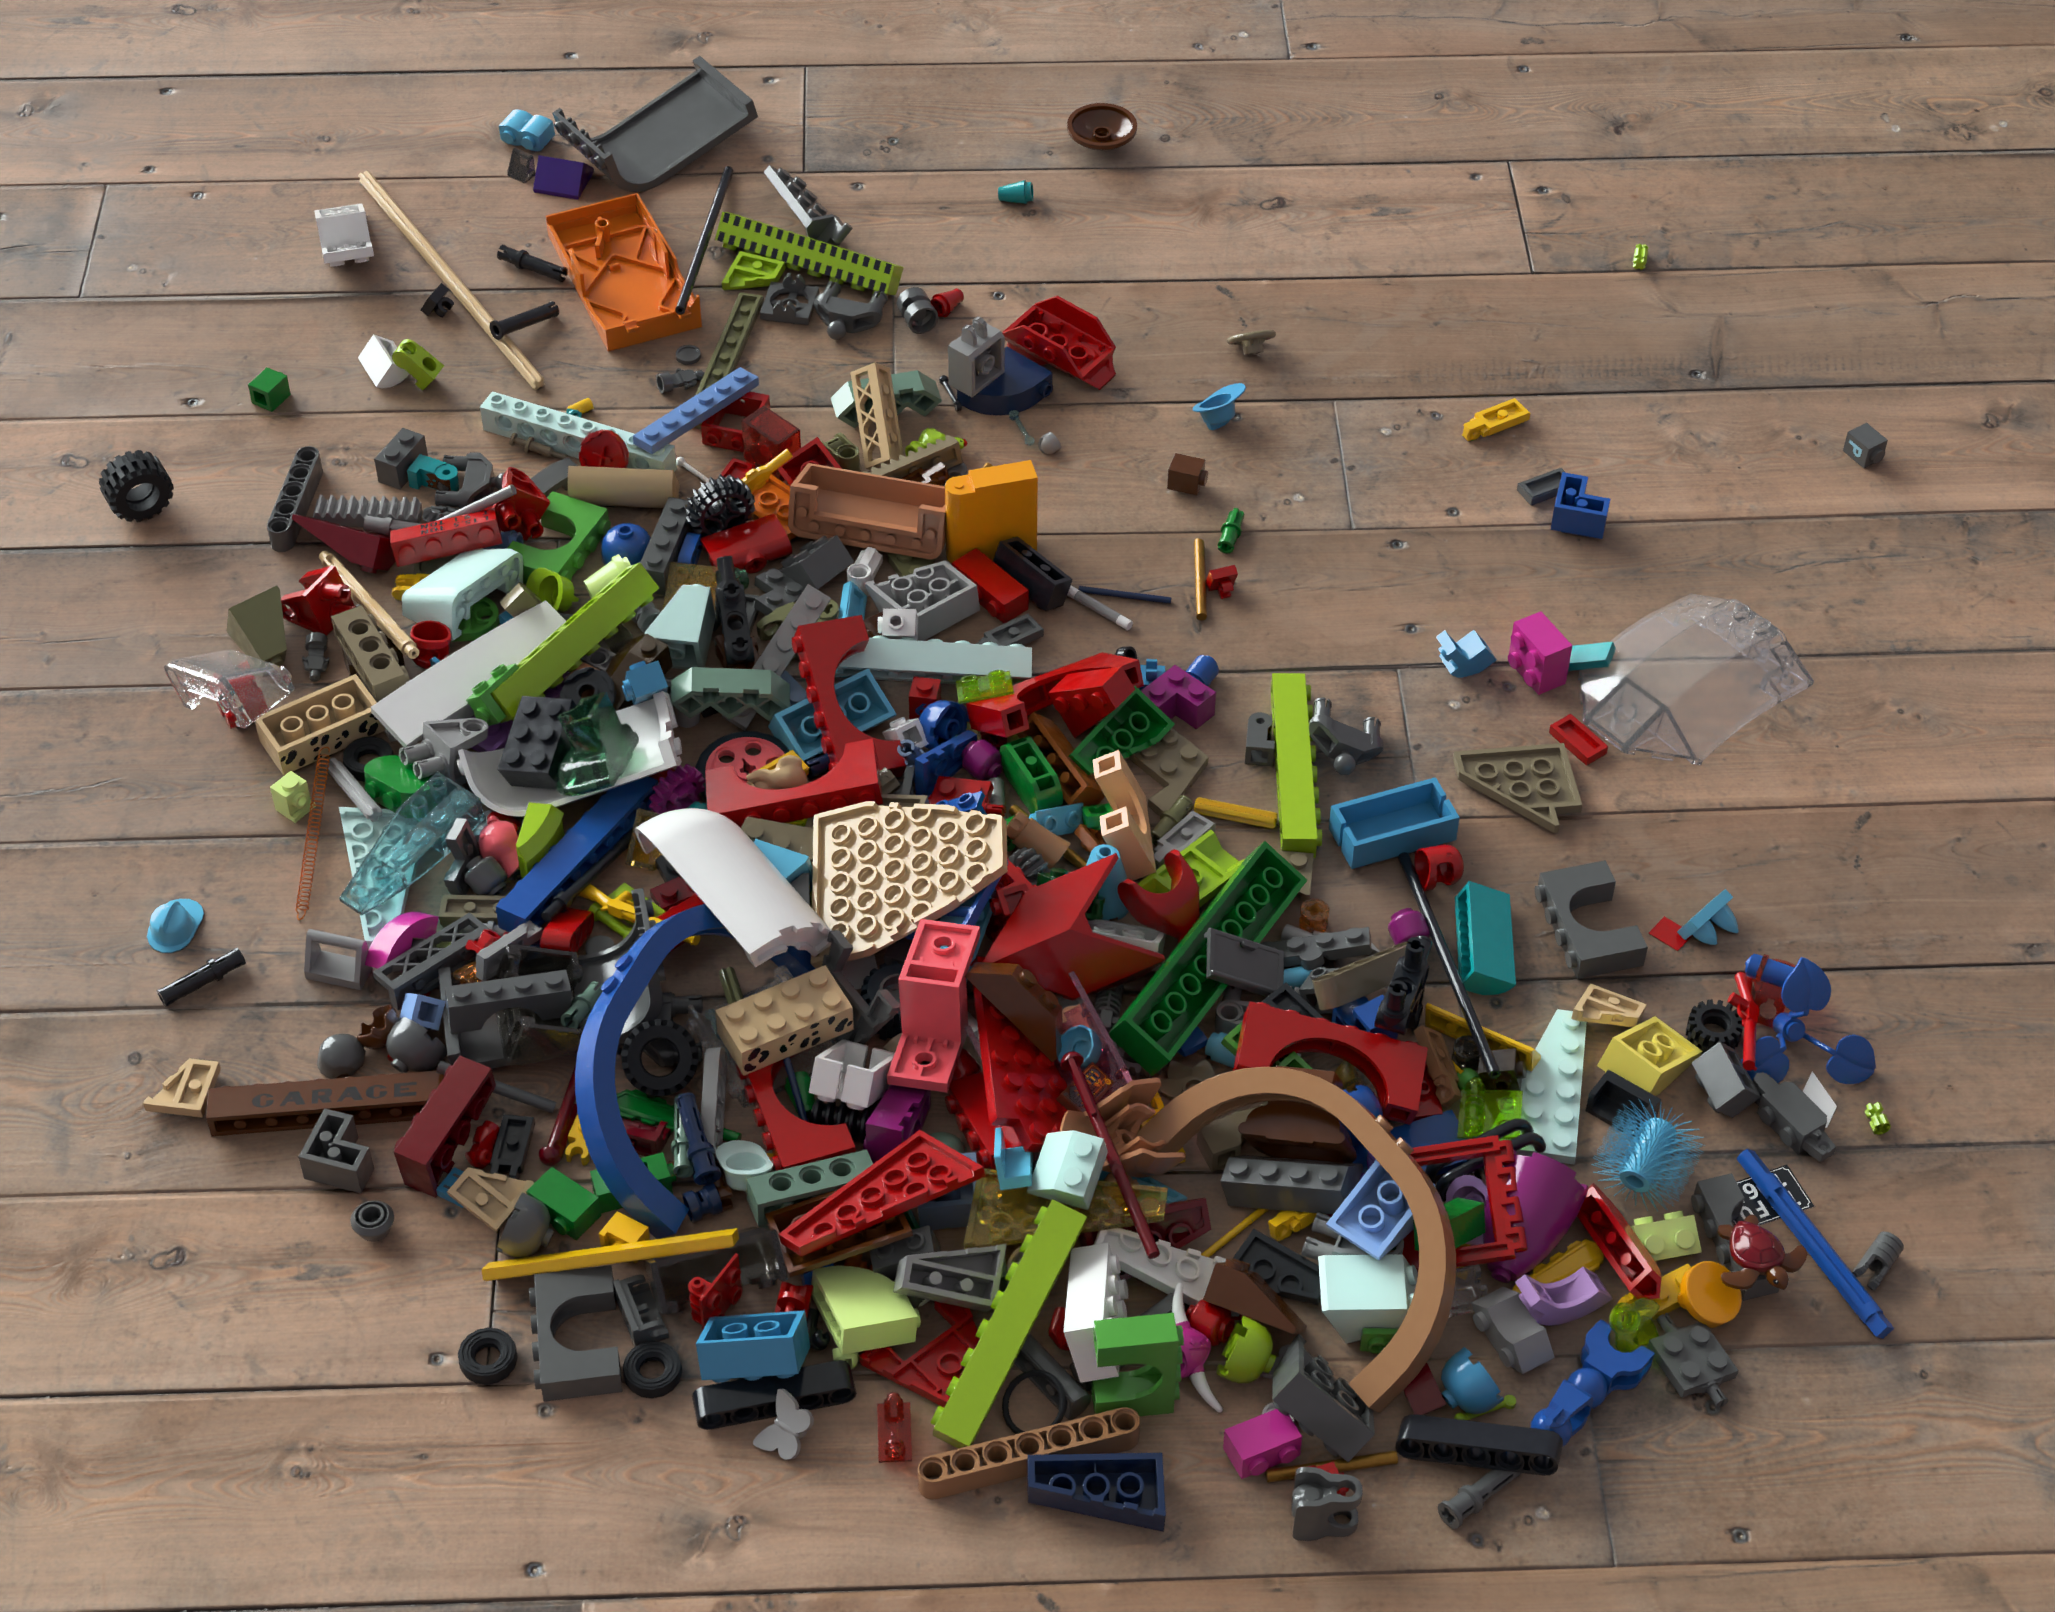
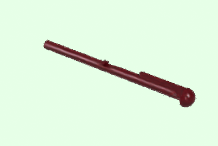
(1071, 1062)
(553, 1152)

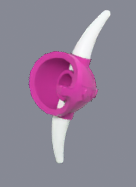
(1194, 1351)

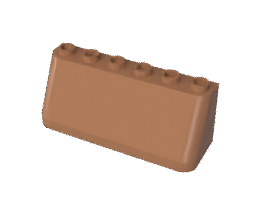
(868, 511)

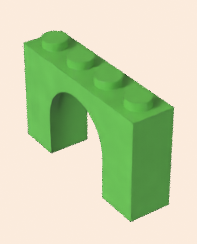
(575, 518)
(1138, 1340)

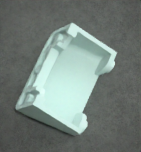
(459, 584)

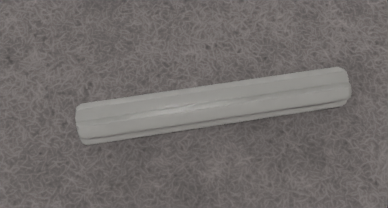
(354, 790)

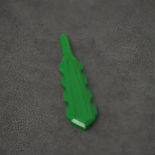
(652, 1111)

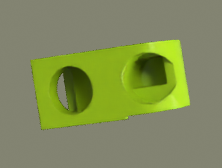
(417, 362)

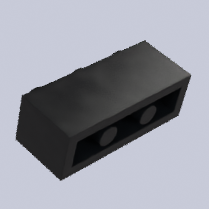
(1045, 581)

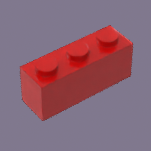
(996, 588)

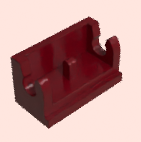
(645, 1138)

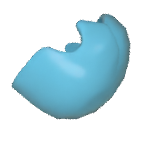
(1084, 1041)

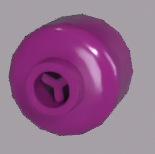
(982, 760)
(1406, 925)

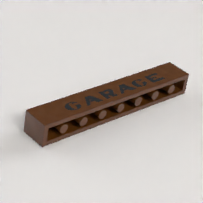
(301, 1103)

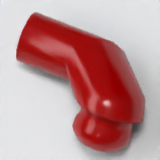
(1056, 1328)

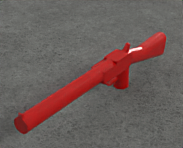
(1749, 1012)

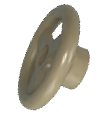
(1251, 341)

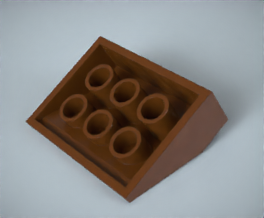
(860, 1242)

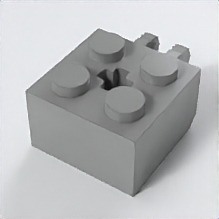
(976, 357)

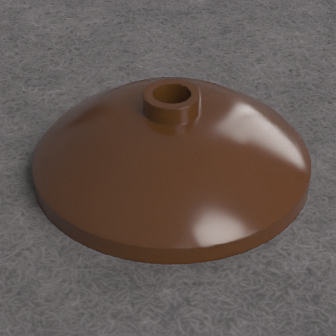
(1102, 126)

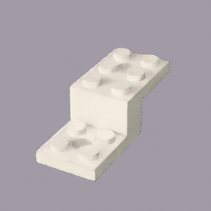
(344, 234)

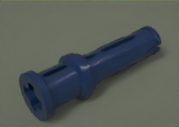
(700, 1150)

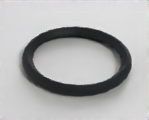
(1037, 1373)

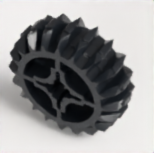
(715, 503)

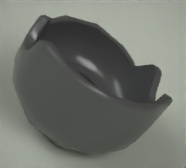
(340, 1055)

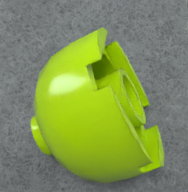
(1247, 1352)

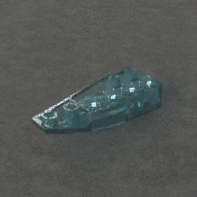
(411, 842)

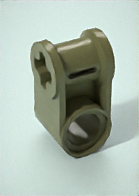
(844, 452)

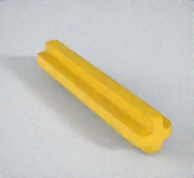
(1235, 813)

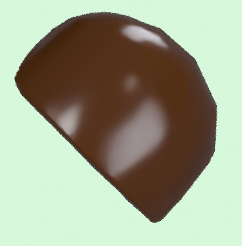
(375, 1035)

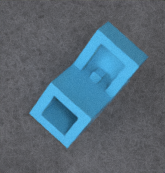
(1466, 656)

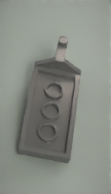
(803, 203)

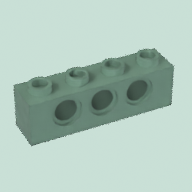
(802, 1182)

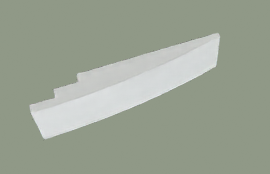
(444, 687)

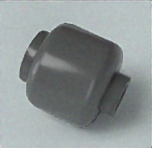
(485, 876)

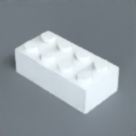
(1092, 1295)

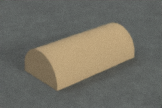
(622, 486)

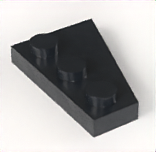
(1281, 1268)

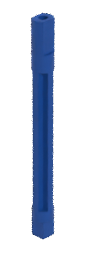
(1815, 1244)

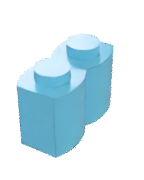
(527, 130)

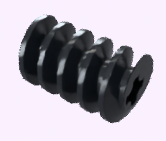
(830, 1114)

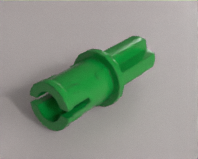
(1231, 531)

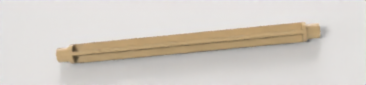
(371, 606)

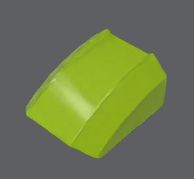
(539, 832)

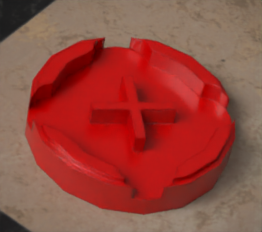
(604, 450)

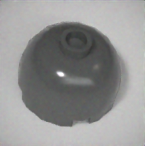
(413, 1048)
(526, 1228)

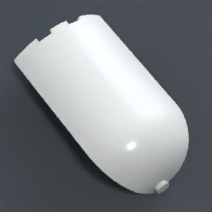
(654, 753)
(735, 882)

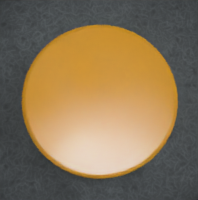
(1707, 1296)

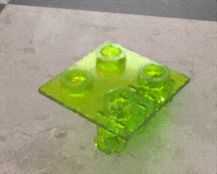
(978, 688)
(1487, 1109)

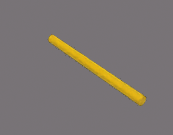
(1234, 1232)

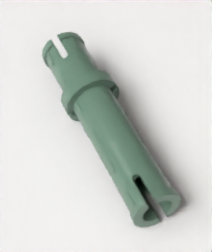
(680, 1147)

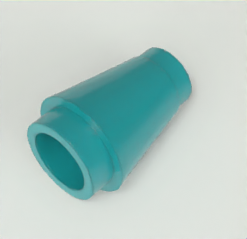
(1016, 192)

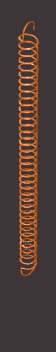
(309, 823)

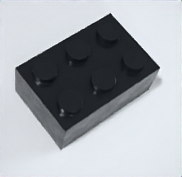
(536, 743)

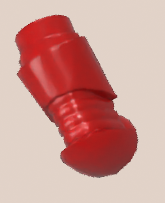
(483, 1145)

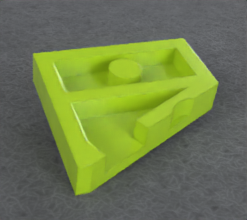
(752, 271)

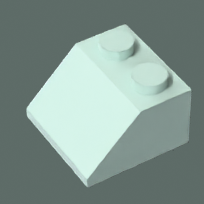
(1069, 1168)

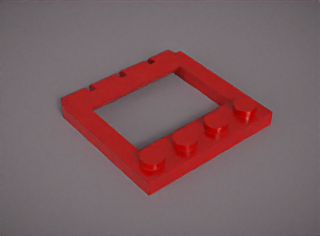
(1495, 1155)

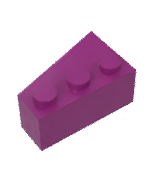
(896, 1119)

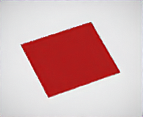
(1667, 933)

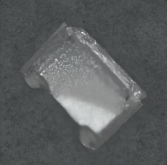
(233, 680)

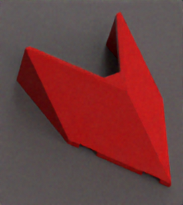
(1054, 937)

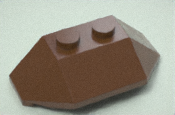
(1023, 1002)

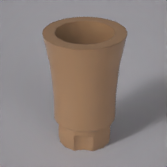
(1031, 834)

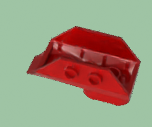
(1064, 338)

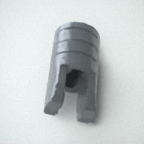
(1879, 1258)

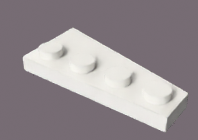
(1165, 1270)

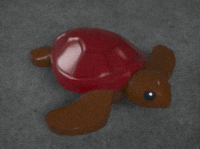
(1758, 1254)

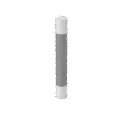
(1100, 608)

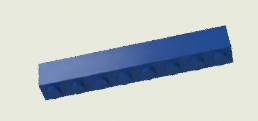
(575, 853)

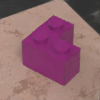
(1182, 696)

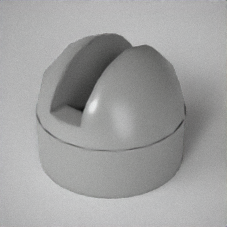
(1049, 443)

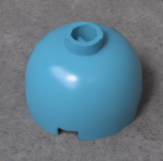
(1468, 1385)

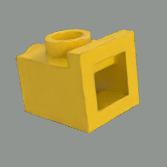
(623, 1230)

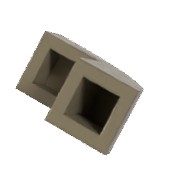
(519, 600)

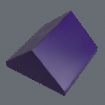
(561, 177)

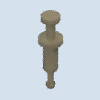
(531, 445)

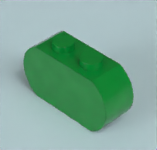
(1031, 775)
(391, 781)

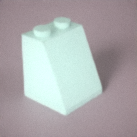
(686, 626)
(1365, 1292)

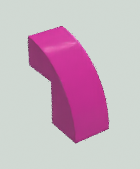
(398, 935)

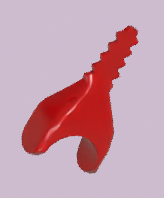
(1169, 911)

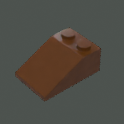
(1248, 1294)

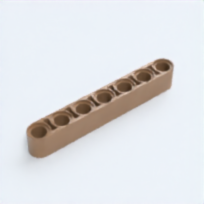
(1012, 1449)

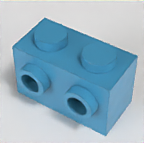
(643, 681)

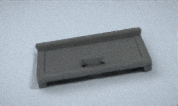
(1250, 968)

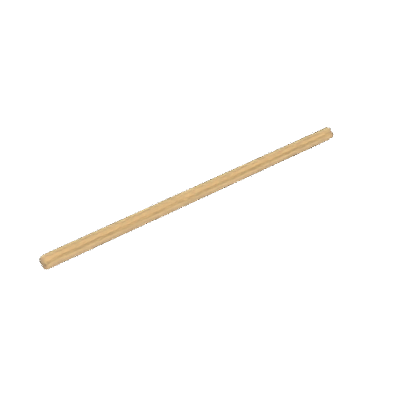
(450, 278)

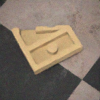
(186, 1090)

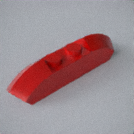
(1620, 1245)

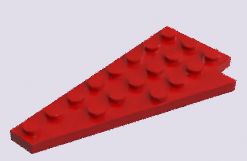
(1017, 1078)

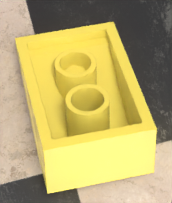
(1649, 1055)

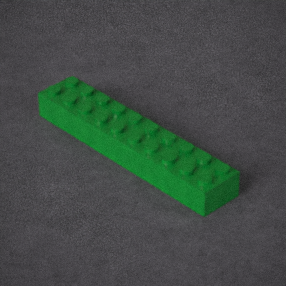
(1179, 990)

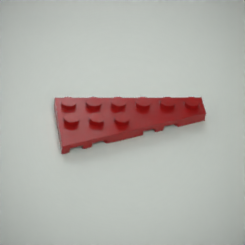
(894, 1184)

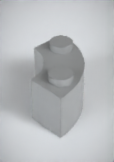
(1512, 1330)

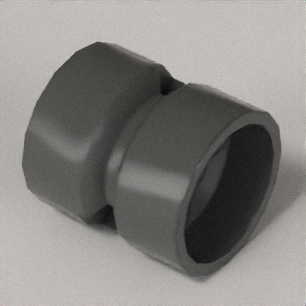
(917, 310)

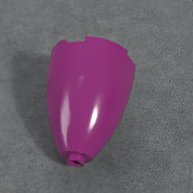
(1549, 1206)

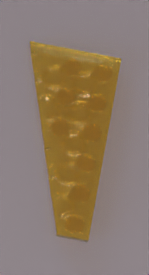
(1010, 1214)

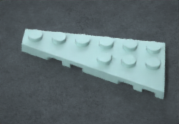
(360, 838)
(1554, 1088)

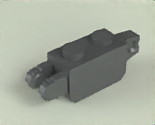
(1793, 1117)

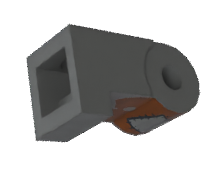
(1258, 744)

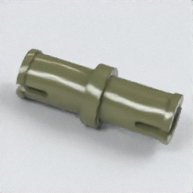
(1171, 817)

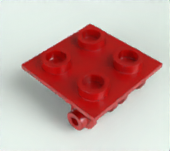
(716, 1297)

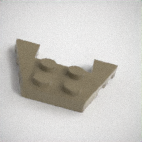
(1174, 765)

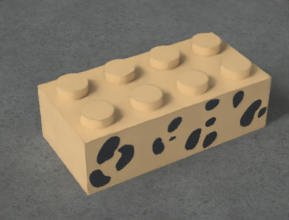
(318, 720)
(784, 1020)

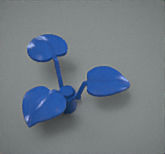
(1805, 990)

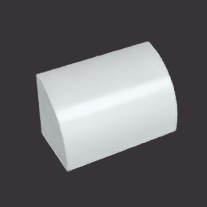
(379, 363)

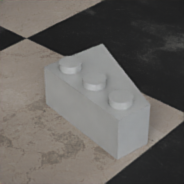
(955, 1277)

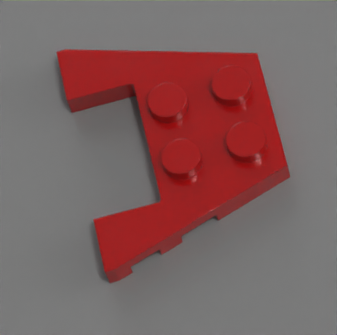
(934, 1365)

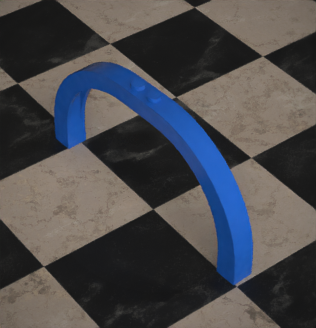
(596, 1060)

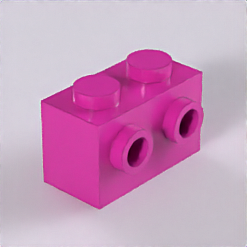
(1262, 1443)

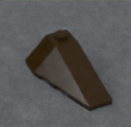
(638, 649)

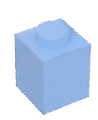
(423, 1010)

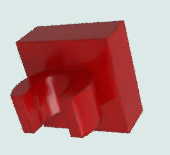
(1223, 580)

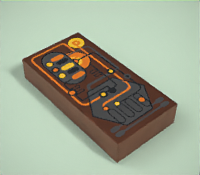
(1098, 1083)

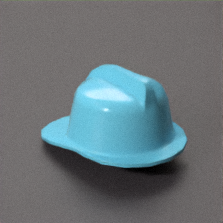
(174, 925)

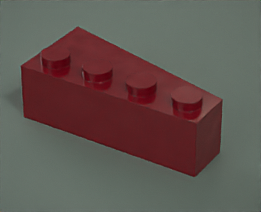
(443, 1124)

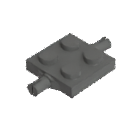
(1692, 1359)

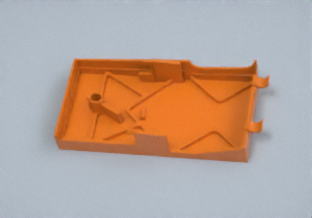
(622, 271)

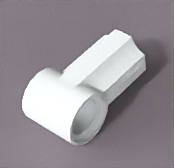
(865, 568)

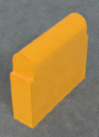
(990, 508)

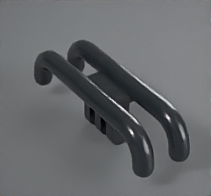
(1475, 1165)

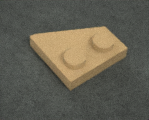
(1608, 1007)
(488, 1195)

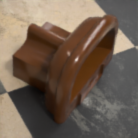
(1299, 1129)

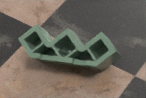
(909, 389)
(730, 691)

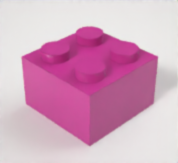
(1539, 653)

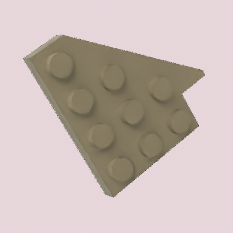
(1524, 778)

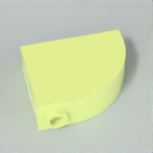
(863, 1309)

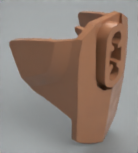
(1123, 1115)

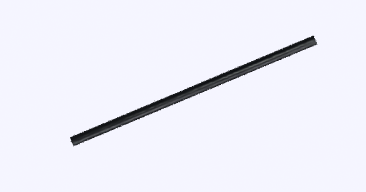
(704, 241)
(1450, 967)

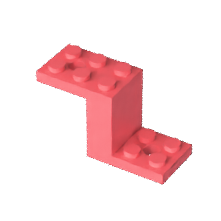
(933, 1005)

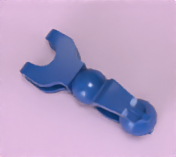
(1588, 1386)

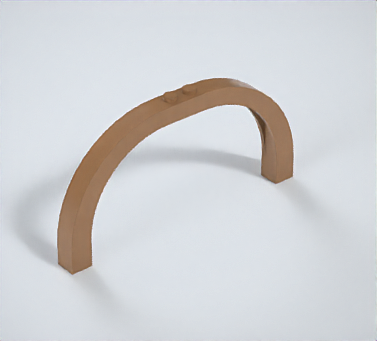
(1434, 1292)

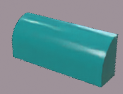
(1484, 939)

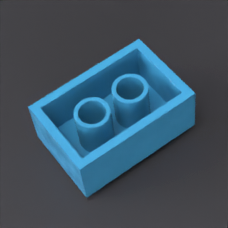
(753, 1346)

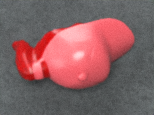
(500, 841)

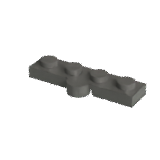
(1311, 950)

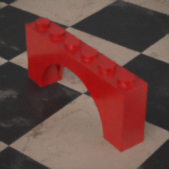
(821, 651)
(1009, 713)
(848, 783)
(1389, 1063)
(787, 1136)

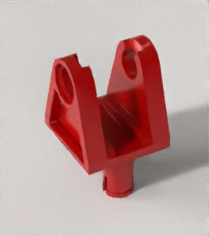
(524, 508)
(322, 598)

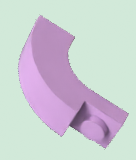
(1564, 1299)

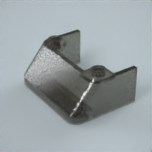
(759, 1263)

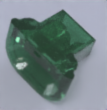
(598, 747)

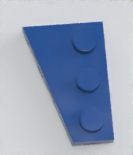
(940, 761)

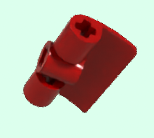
(749, 544)

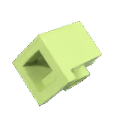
(291, 796)

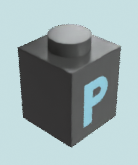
(1865, 445)

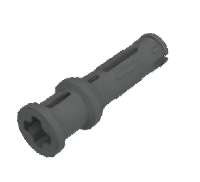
(1472, 1497)

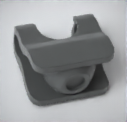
(1317, 1503)

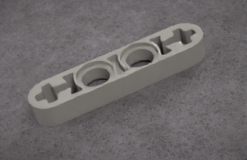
(714, 1095)

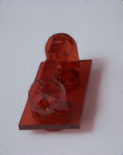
(894, 1430)

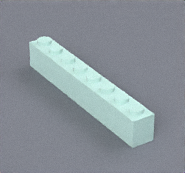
(937, 659)

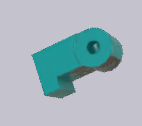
(433, 474)

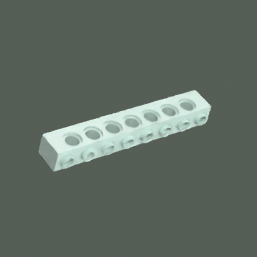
(561, 430)

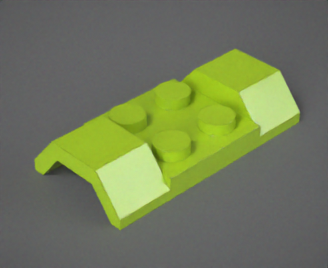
(1209, 863)

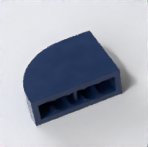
(1016, 389)

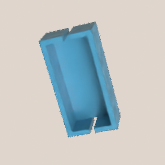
(1393, 822)

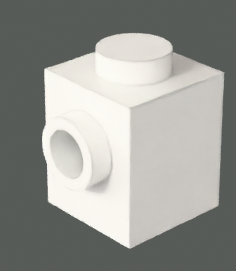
(898, 623)
(906, 729)

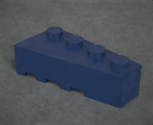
(1103, 1486)

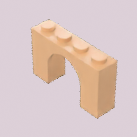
(1128, 824)

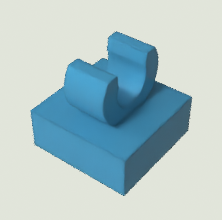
(1151, 672)

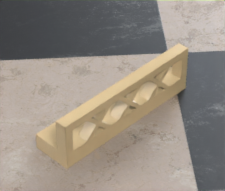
(882, 413)

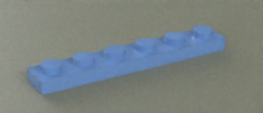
(695, 410)

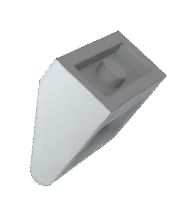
(334, 967)

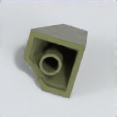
(259, 626)

